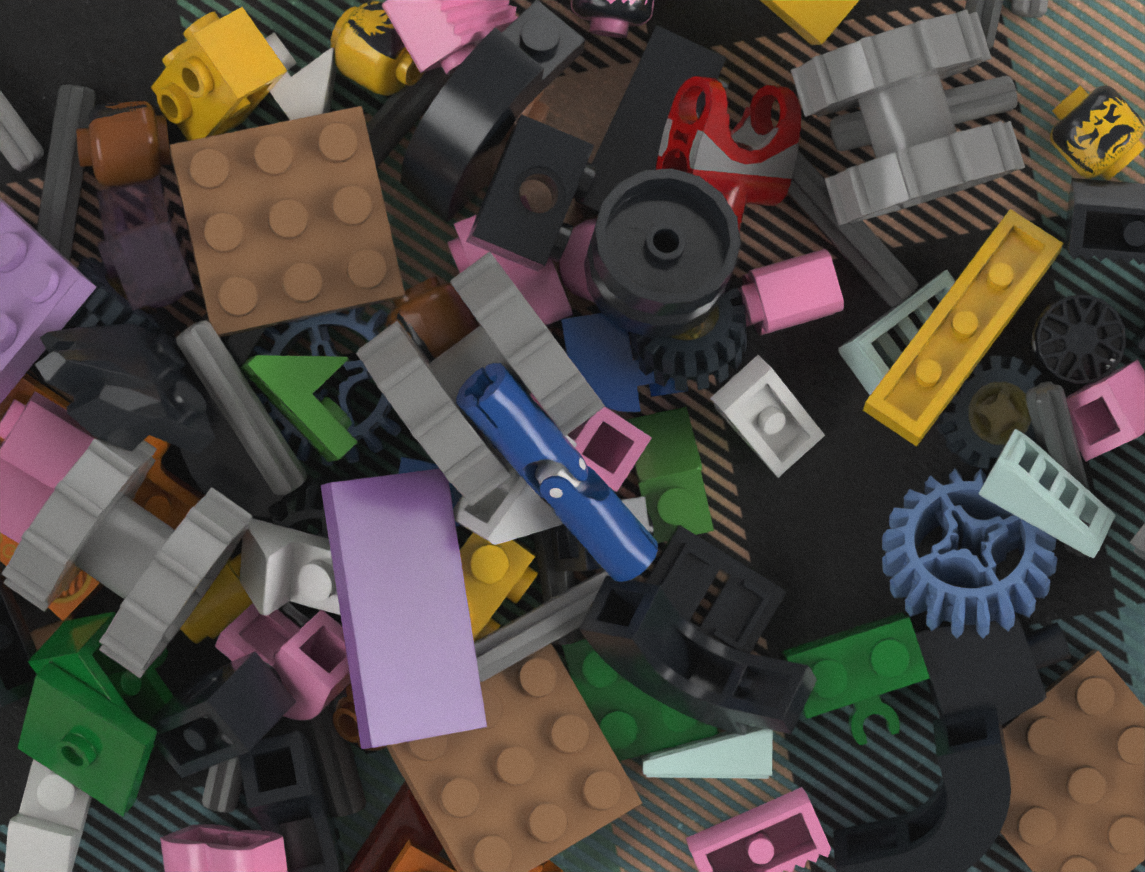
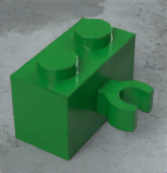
(76, 651)
(859, 668)

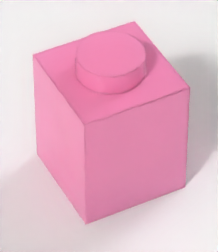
(1109, 410)

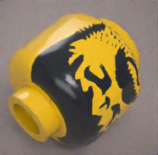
(372, 51)
(1097, 132)

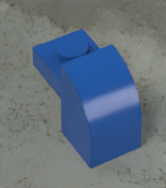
(606, 362)

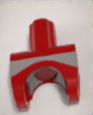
(744, 164)

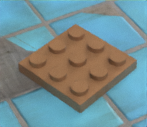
(287, 221)
(1078, 774)
(524, 781)

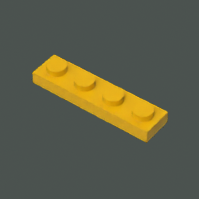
(963, 327)

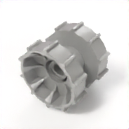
(907, 116)
(427, 391)
(101, 530)

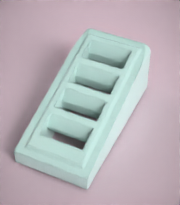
(860, 353)
(1046, 495)
(715, 757)

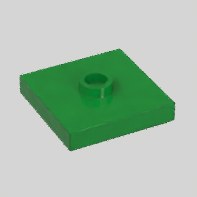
(86, 738)

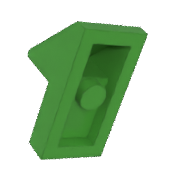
(290, 387)
(672, 474)

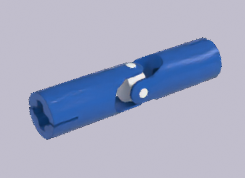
(563, 479)

